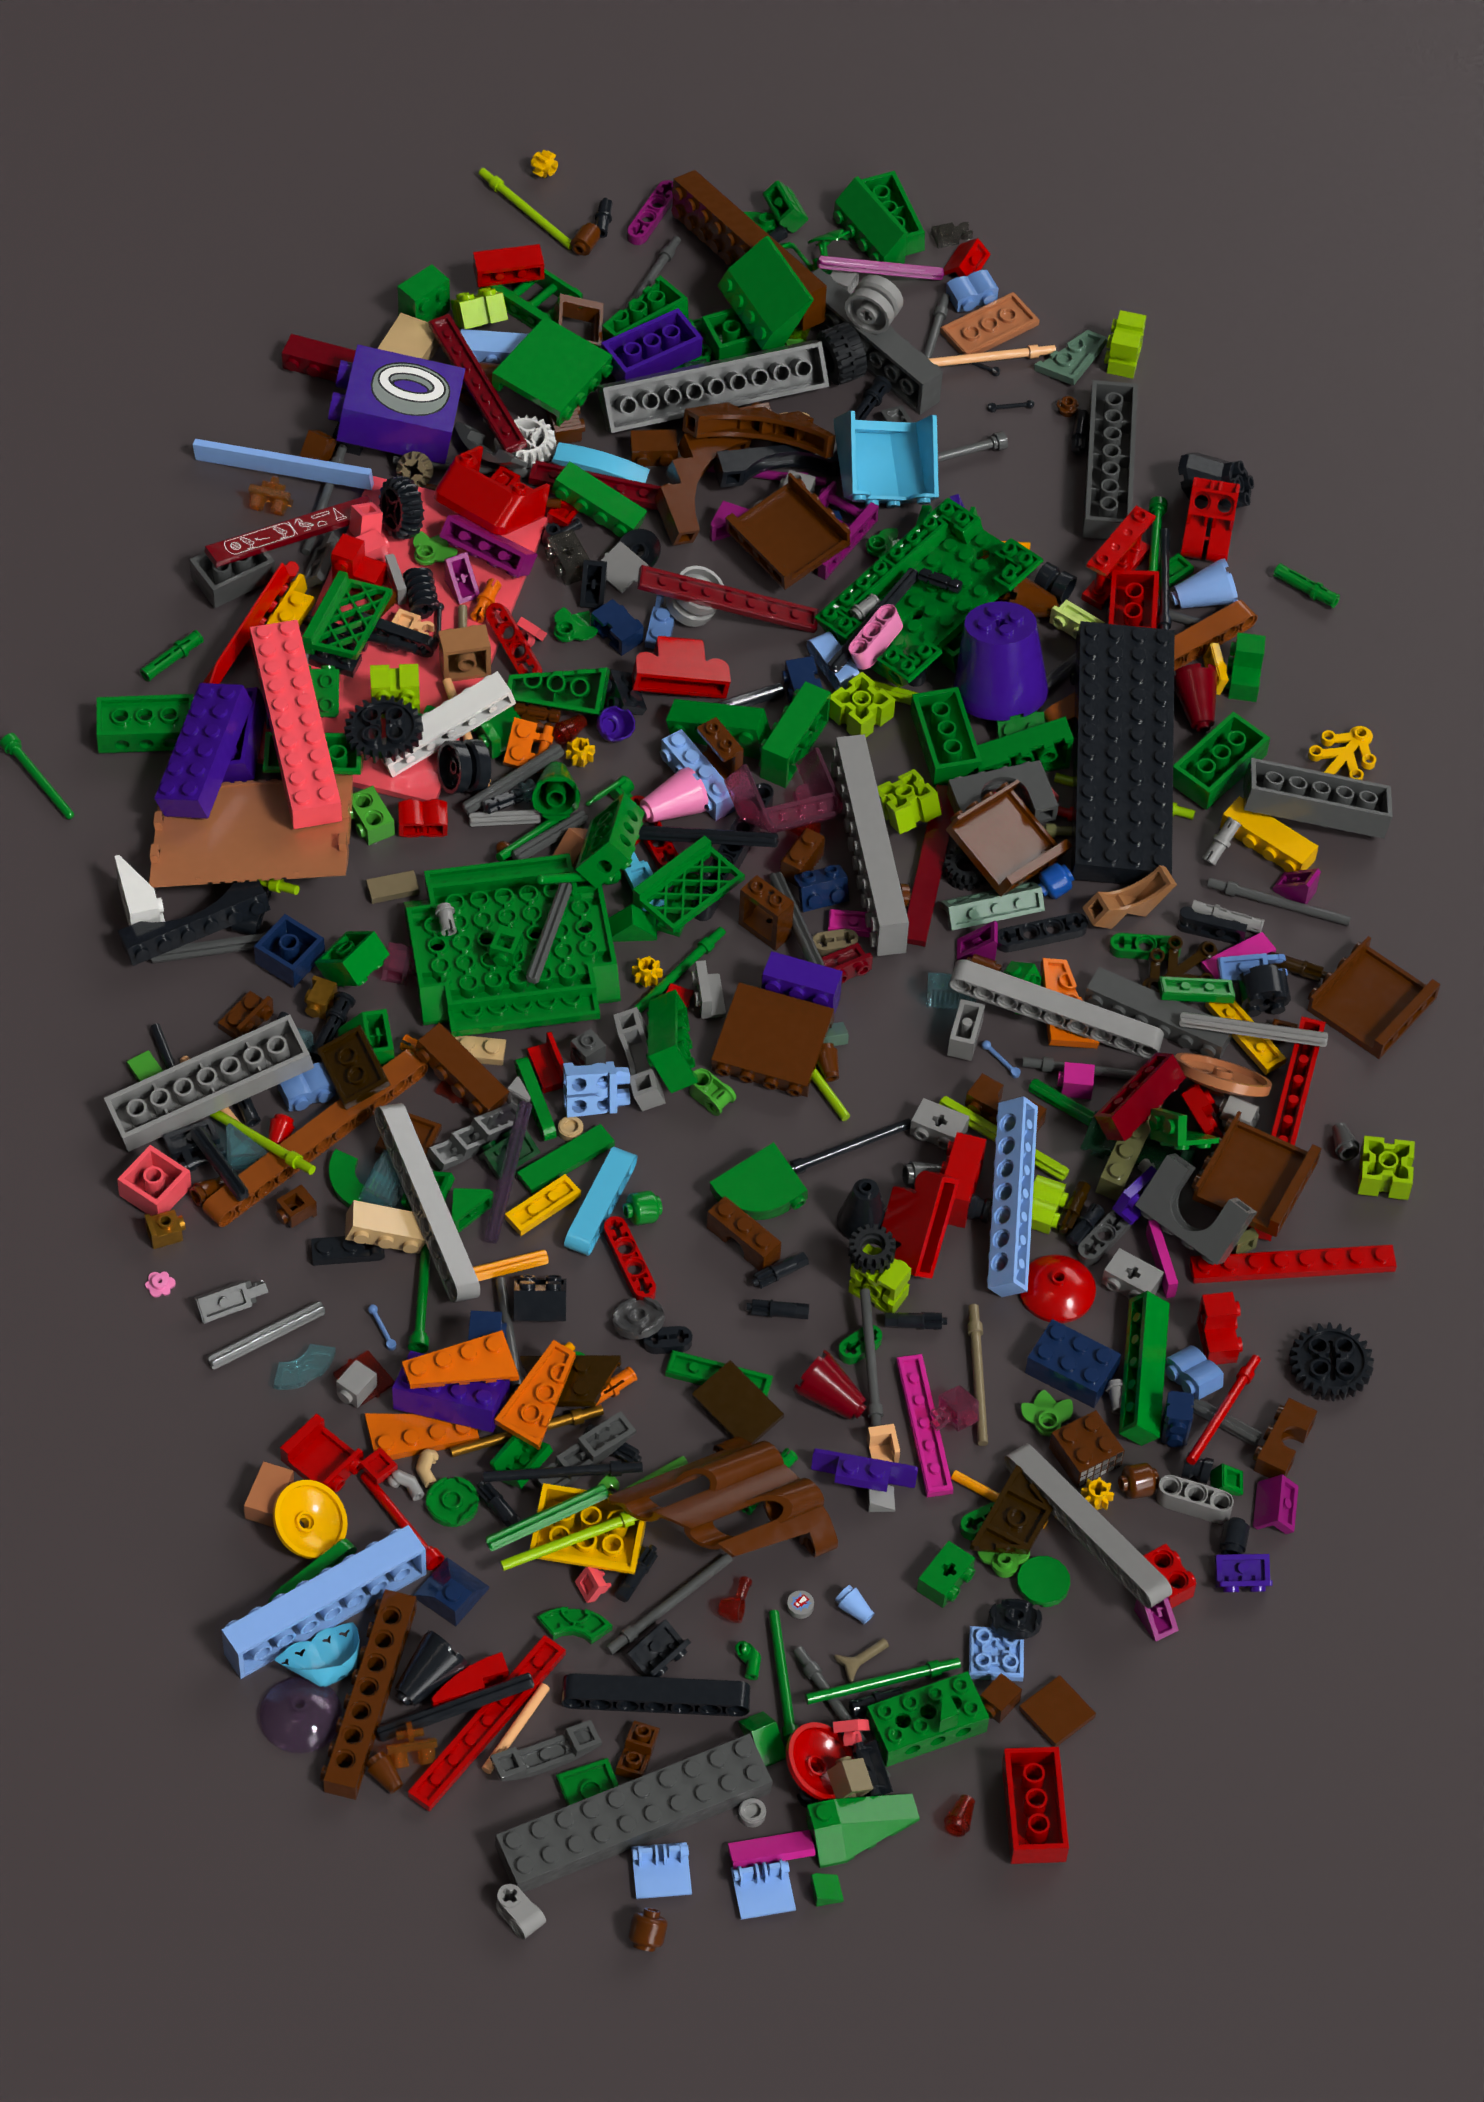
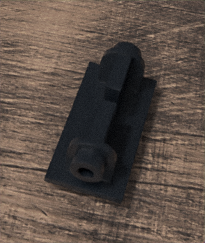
(875, 1766)

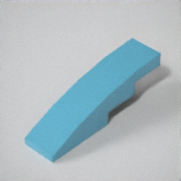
(599, 462)

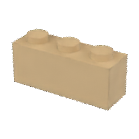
(383, 1227)

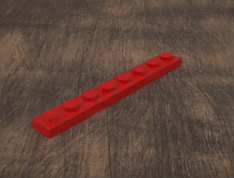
(1295, 1264)
(483, 1727)

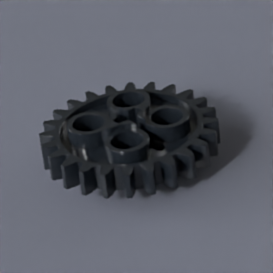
(364, 729)
(1355, 1361)

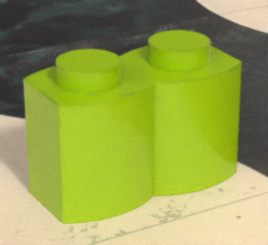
(1047, 1198)

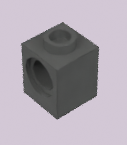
(587, 1049)

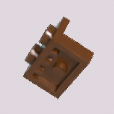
(246, 1015)

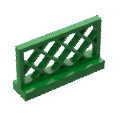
(330, 612)
(671, 875)

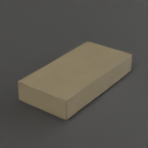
(392, 887)

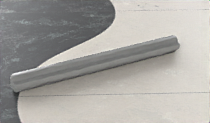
(1253, 1029)

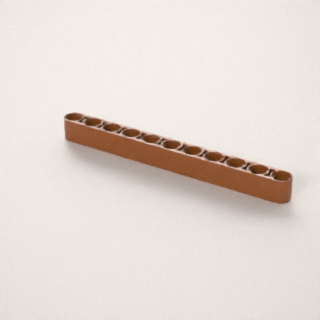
(1188, 646)
(313, 1140)

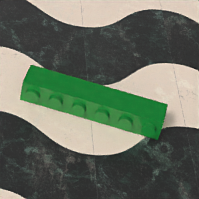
(1144, 1368)

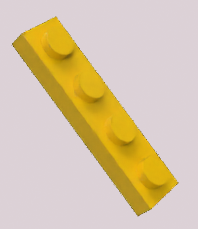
(1260, 1050)

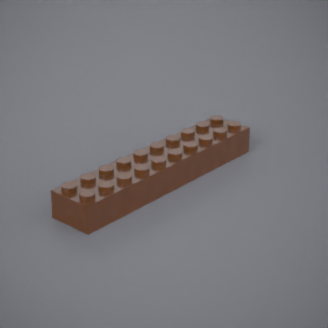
(733, 234)

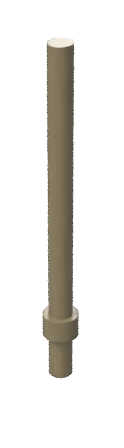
(975, 1331)

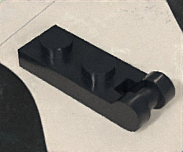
(1211, 926)
(340, 1251)

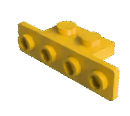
(294, 604)

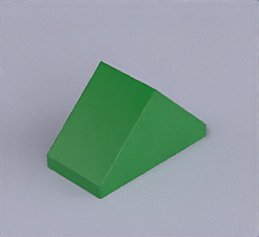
(633, 925)
(469, 1205)
(765, 1736)

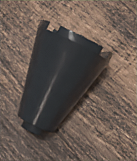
(861, 1207)
(428, 1669)

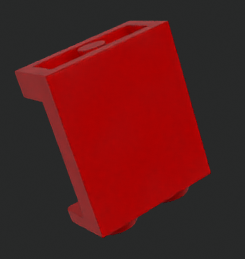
(320, 1455)

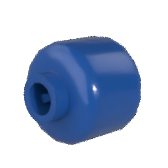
(1055, 880)

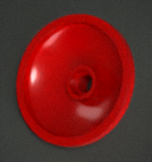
(1056, 1299)
(811, 1754)

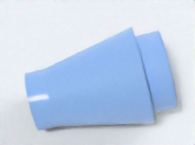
(854, 1604)

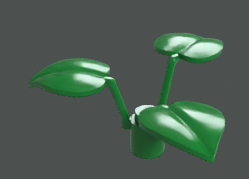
(823, 241)

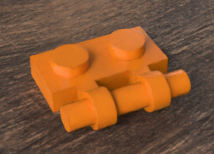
(520, 742)

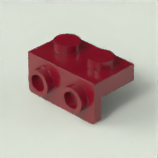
(850, 960)

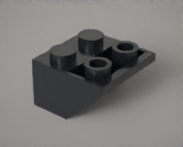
(539, 1298)

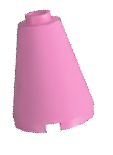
(676, 797)

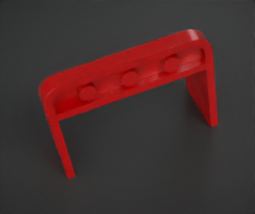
(487, 501)

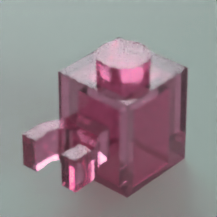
(398, 964)
(956, 1408)

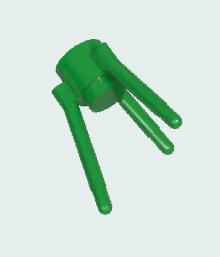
(617, 788)

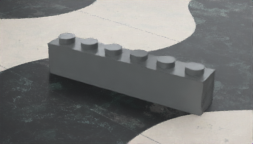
(1145, 1005)

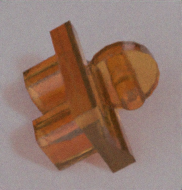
(272, 493)
(399, 1751)

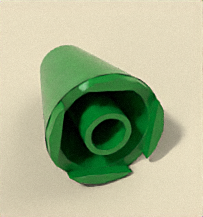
(556, 792)

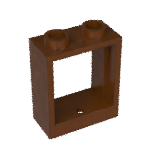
(590, 312)
(766, 914)

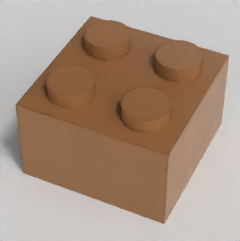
(465, 653)

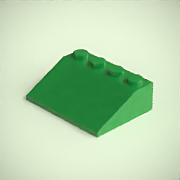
(766, 294)

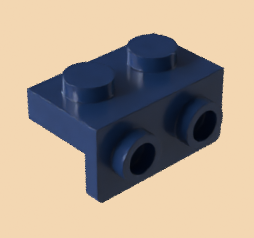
(822, 887)

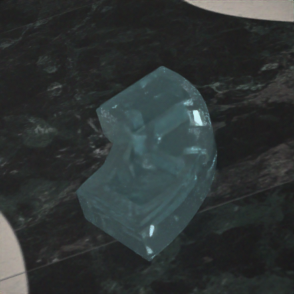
(304, 1369)

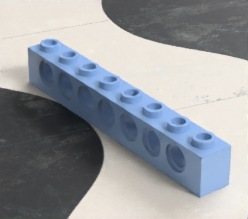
(1012, 1197)

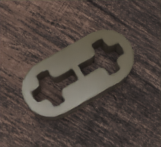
(834, 940)

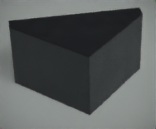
(593, 583)

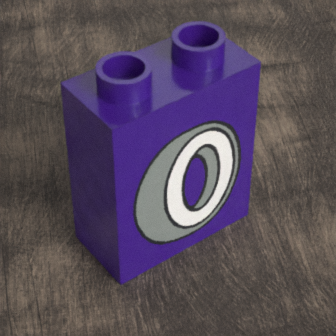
(397, 403)

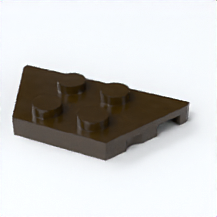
(586, 1378)
(1014, 1518)

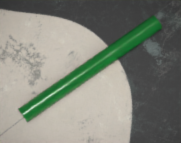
(507, 852)

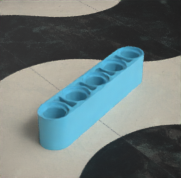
(600, 1201)

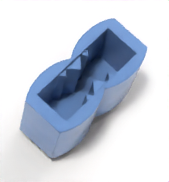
(972, 290)
(307, 1088)
(1194, 1372)

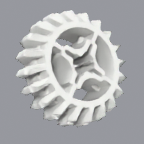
(535, 433)

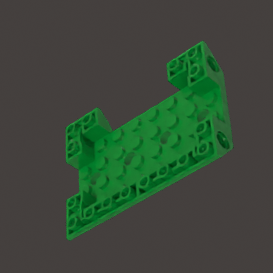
(950, 544)

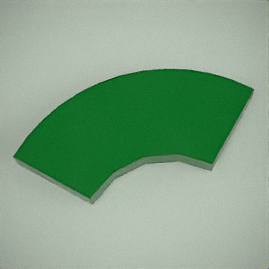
(343, 1177)
(574, 1622)

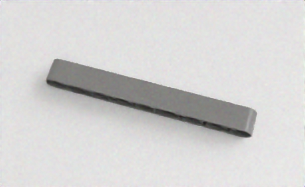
(1056, 1009)
(427, 1202)
(1091, 1528)

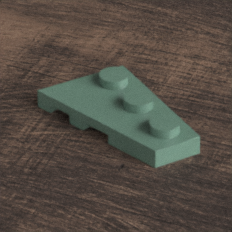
(1074, 359)

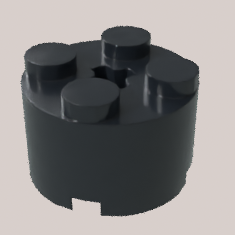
(1264, 990)

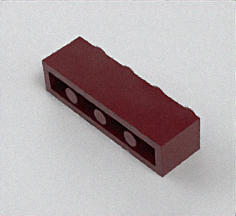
(314, 357)
(1139, 1095)

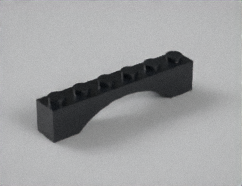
(740, 465)
(151, 939)

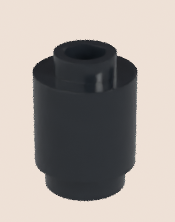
(1234, 1536)

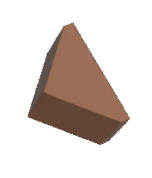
(572, 844)

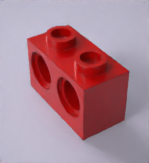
(1174, 1573)

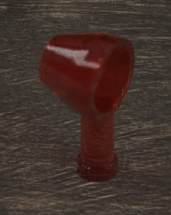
(734, 1607)

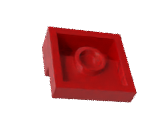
(1203, 1110)

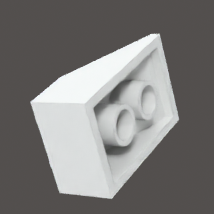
(137, 895)

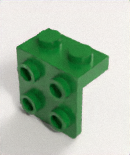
(326, 689)
(496, 732)
(1171, 1130)

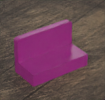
(1276, 1504)

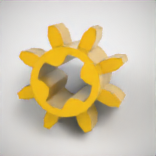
(544, 163)
(580, 752)
(647, 971)
(1102, 1489)

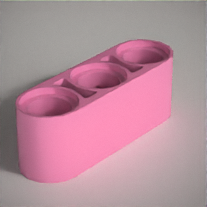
(875, 636)

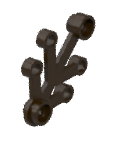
(1173, 968)

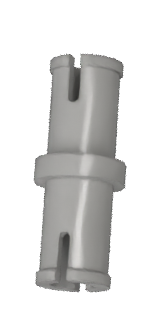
(1221, 841)

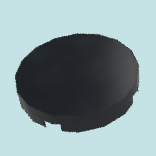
(1015, 1619)

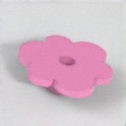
(160, 1284)

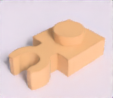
(412, 621)

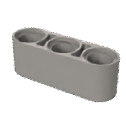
(1186, 1489)

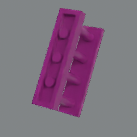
(863, 523)

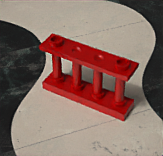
(1119, 552)

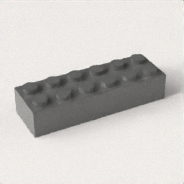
(1317, 798)

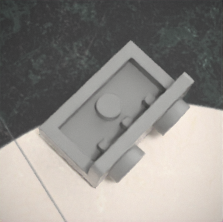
(709, 992)

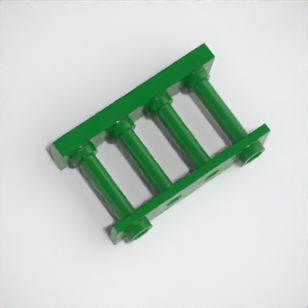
(527, 311)

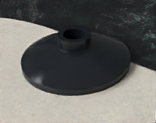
(646, 541)

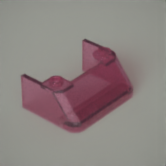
(812, 803)

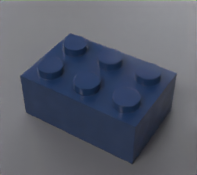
(1072, 1363)

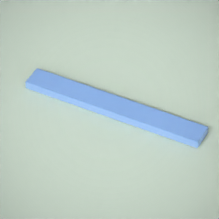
(283, 464)

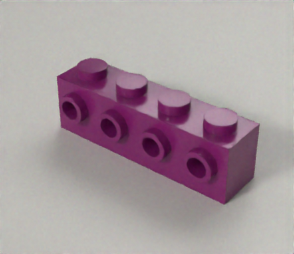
(494, 548)

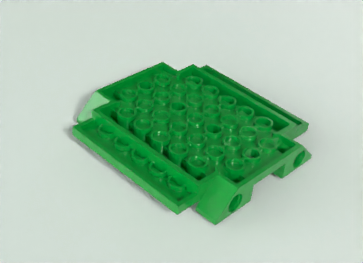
(485, 997)

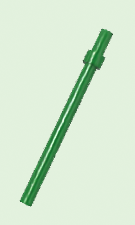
(705, 946)
(931, 1669)
(782, 1675)

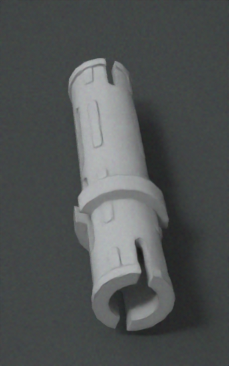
(1254, 924)

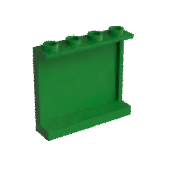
(554, 369)

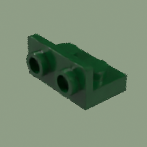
(495, 1153)

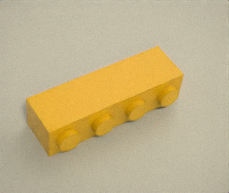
(1271, 838)

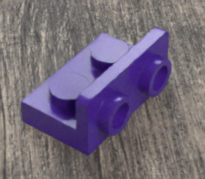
(1126, 1203)

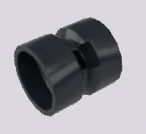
(1056, 583)

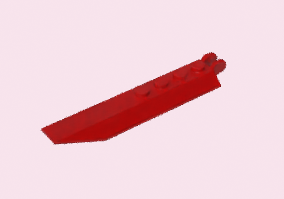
(265, 603)

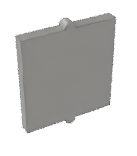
(622, 566)

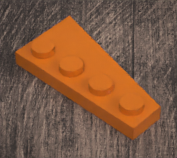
(1059, 978)
(471, 1361)
(535, 1400)
(411, 1434)

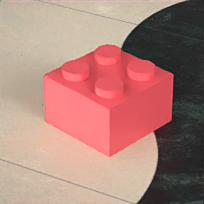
(154, 1182)

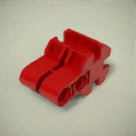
(1198, 518)

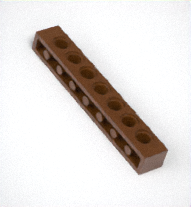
(347, 1781)

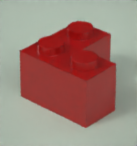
(350, 558)
(1218, 1327)

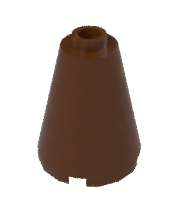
(1032, 597)

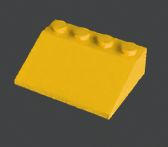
(610, 1551)

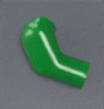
(750, 1657)

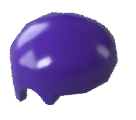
(615, 724)

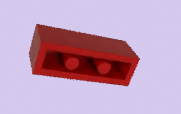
(508, 265)

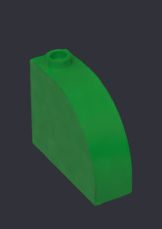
(762, 1185)

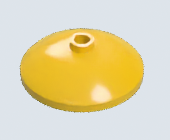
(319, 1511)

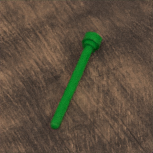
(1158, 507)
(12, 745)
(569, 877)
(419, 1340)

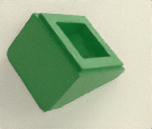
(1227, 1479)
(948, 1713)
(826, 1889)

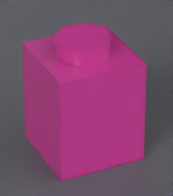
(1077, 1080)

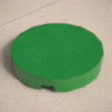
(452, 1501)
(1043, 1581)

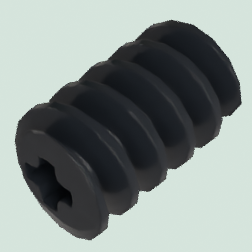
(421, 591)

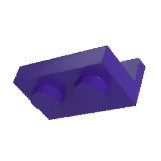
(1243, 1571)

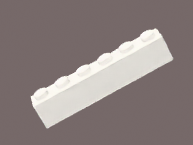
(456, 718)

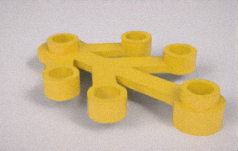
(1345, 754)

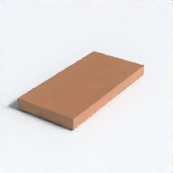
(990, 325)

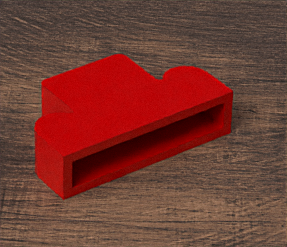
(681, 669)
(920, 1220)

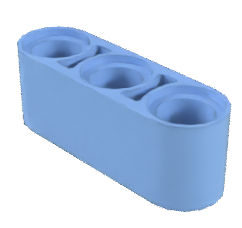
(823, 649)

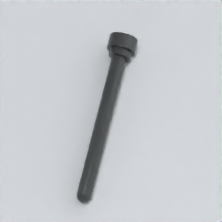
(997, 442)

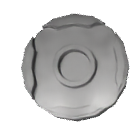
(638, 1318)

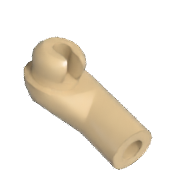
(423, 1466)

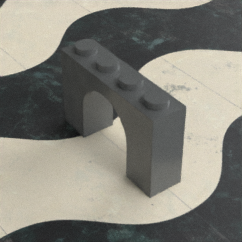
(1032, 789)
(1161, 1204)

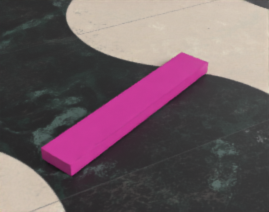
(926, 1439)

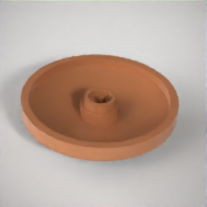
(1223, 1076)

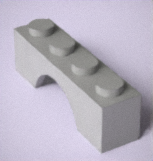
(643, 1078)

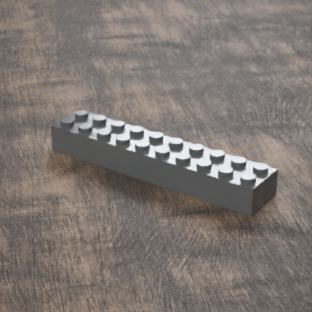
(732, 380)
(633, 1813)

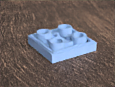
(994, 1655)

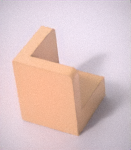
(883, 1443)

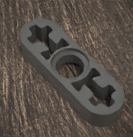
(1102, 1246)

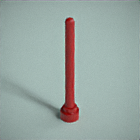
(433, 1555)

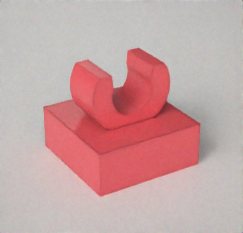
(531, 630)
(592, 1584)
(851, 1730)

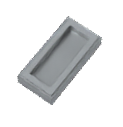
(396, 579)

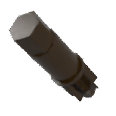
(1302, 968)
(1074, 1207)

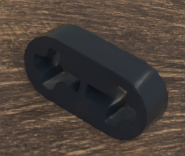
(668, 1340)

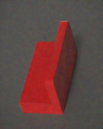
(967, 258)
(547, 1064)

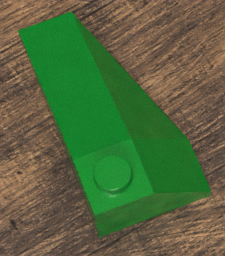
(854, 1824)

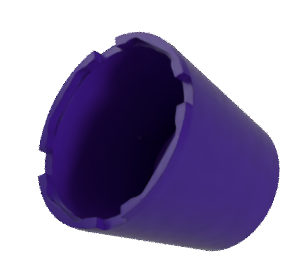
(1001, 662)

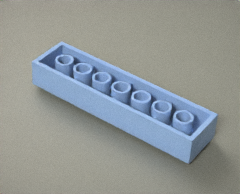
(324, 1600)

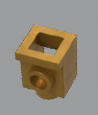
(320, 997)
(164, 1228)

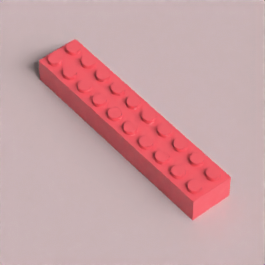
(296, 724)

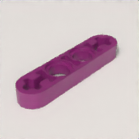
(648, 210)

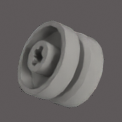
(874, 304)
(691, 613)

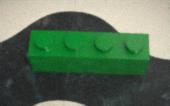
(598, 500)

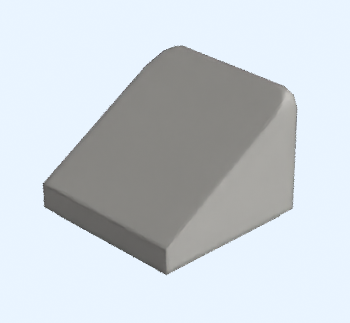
(518, 1092)
(881, 1501)

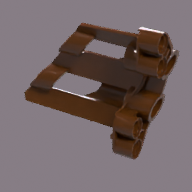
(738, 1478)

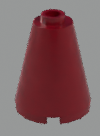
(1197, 694)
(831, 1388)

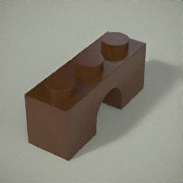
(986, 1095)
(730, 1221)
(1292, 1422)

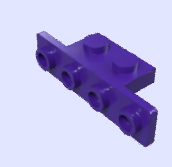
(864, 1471)

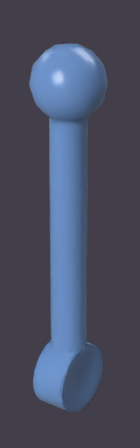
(1014, 1071)
(390, 1344)

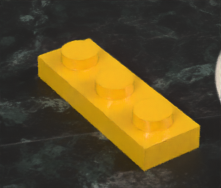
(542, 1205)

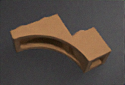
(1139, 899)

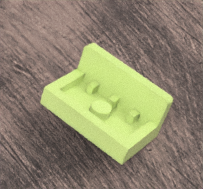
(1068, 617)

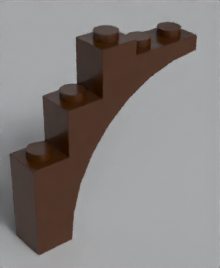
(759, 423)
(677, 498)

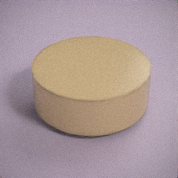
(570, 1128)

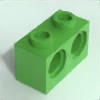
(371, 816)

